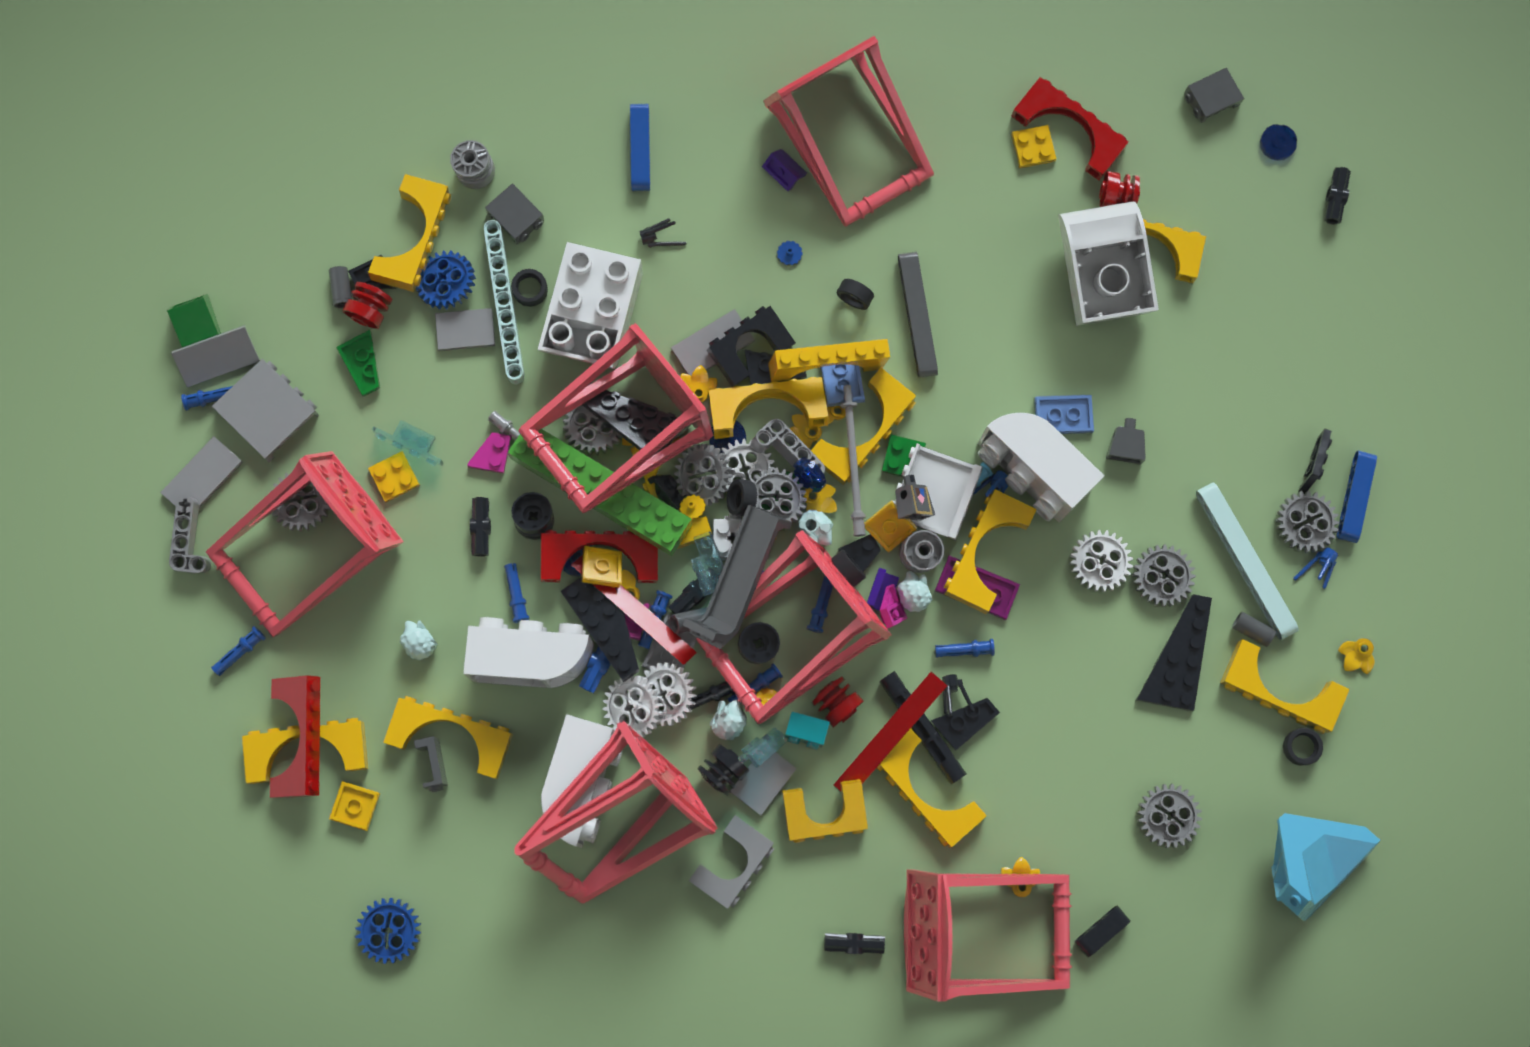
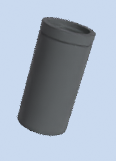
(339, 286)
(677, 620)
(1254, 629)

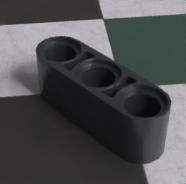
(1102, 931)

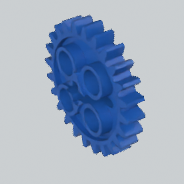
(446, 280)
(370, 929)

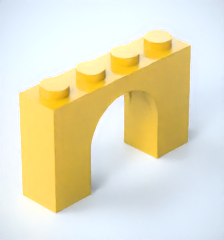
(851, 818)

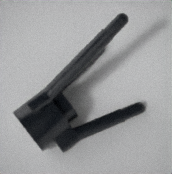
(648, 234)
(953, 684)

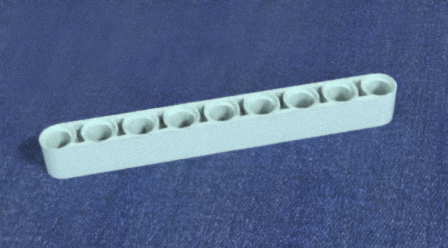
(504, 293)
(1247, 561)

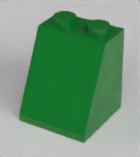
(194, 320)

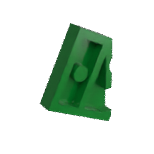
(898, 454)

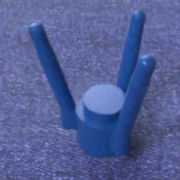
(997, 482)
(1327, 560)

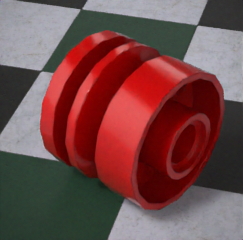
(1117, 192)
(368, 302)
(837, 701)

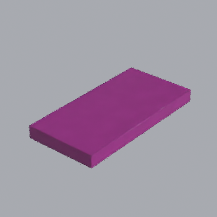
(1004, 588)

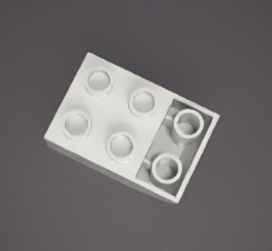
(1108, 263)
(590, 303)
(1039, 463)
(526, 655)
(575, 748)

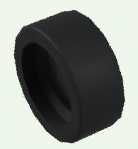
(527, 273)
(855, 294)
(740, 495)
(848, 568)
(1318, 746)

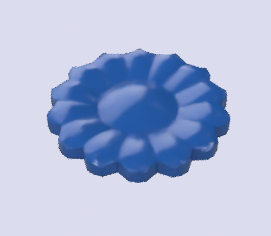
(789, 253)

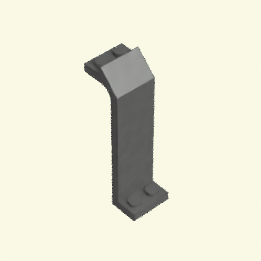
(738, 577)

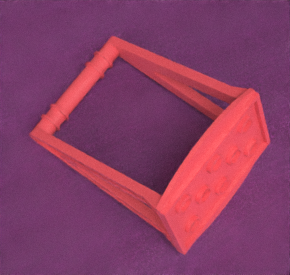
(892, 108)
(644, 460)
(350, 505)
(819, 666)
(655, 770)
(930, 935)

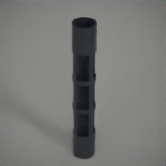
(925, 731)

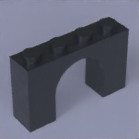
(724, 350)

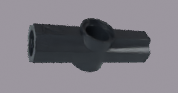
(1337, 195)
(480, 527)
(690, 596)
(854, 943)

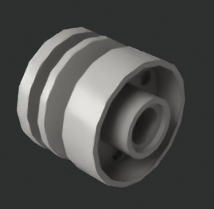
(472, 164)
(932, 548)

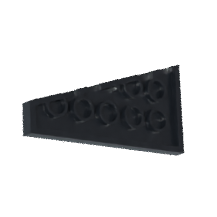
(631, 418)
(605, 624)
(1178, 667)

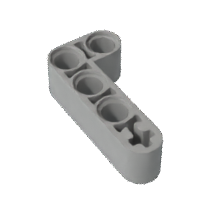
(778, 440)
(189, 535)

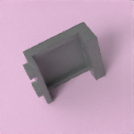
(1213, 94)
(515, 213)
(433, 746)

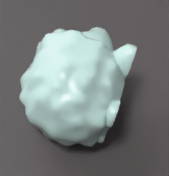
(816, 526)
(914, 592)
(417, 640)
(728, 720)

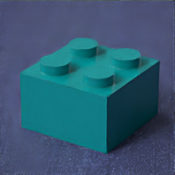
(806, 730)

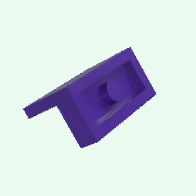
(783, 169)
(880, 583)

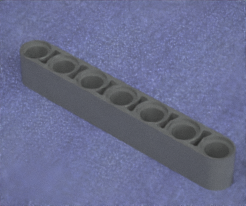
(917, 314)

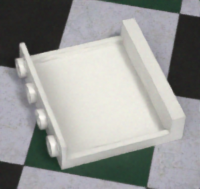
(949, 487)

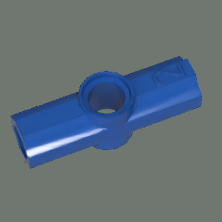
(596, 668)

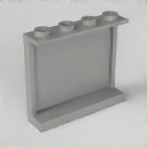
(265, 408)

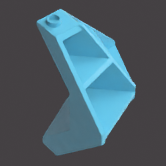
(1315, 859)

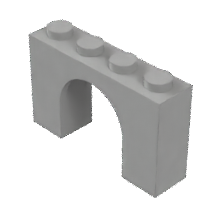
(756, 847)

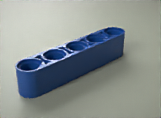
(640, 147)
(1356, 496)

